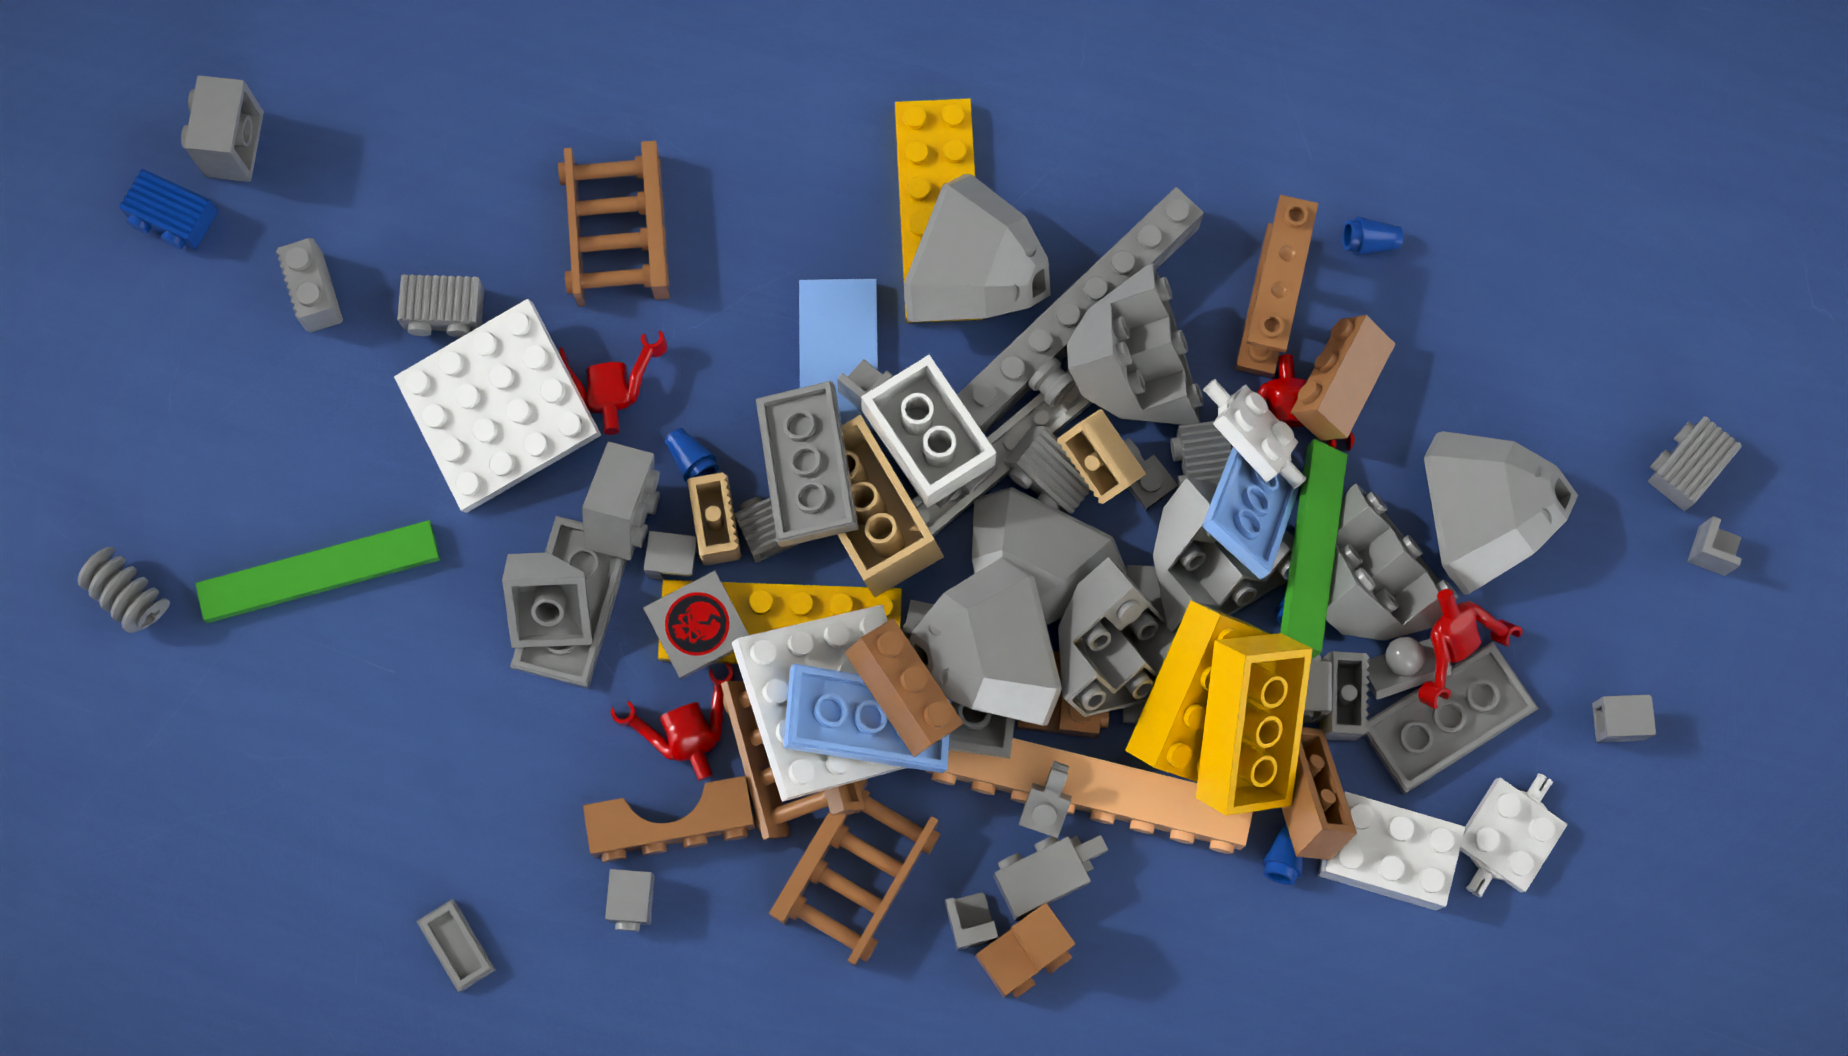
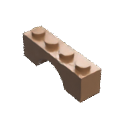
(722, 810)

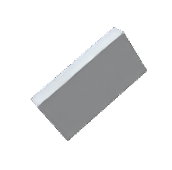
(456, 945)

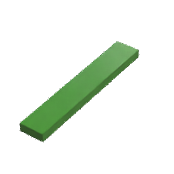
(1314, 546)
(317, 571)

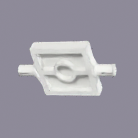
(1255, 432)
(1510, 835)

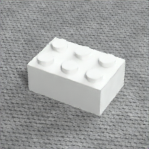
(928, 431)
(1397, 853)

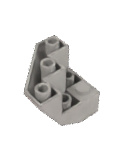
(975, 258)
(1134, 356)
(1491, 504)
(1040, 541)
(1198, 567)
(1378, 576)
(1110, 643)
(992, 645)

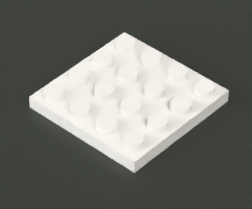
(497, 406)
(765, 670)

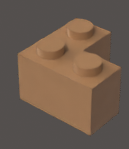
(1025, 950)

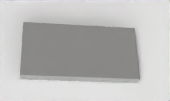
(806, 464)
(603, 577)
(1423, 741)

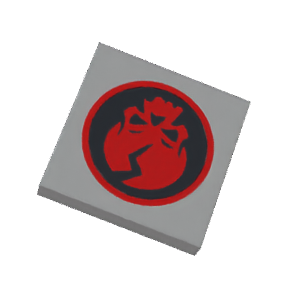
(696, 624)

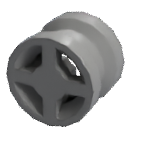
(1052, 381)

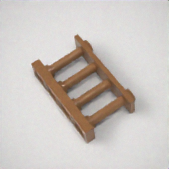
(646, 202)
(1276, 286)
(770, 814)
(814, 869)

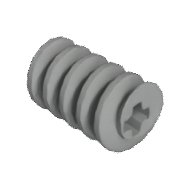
(119, 593)

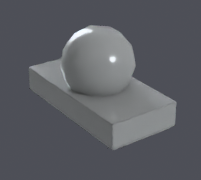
(1402, 667)

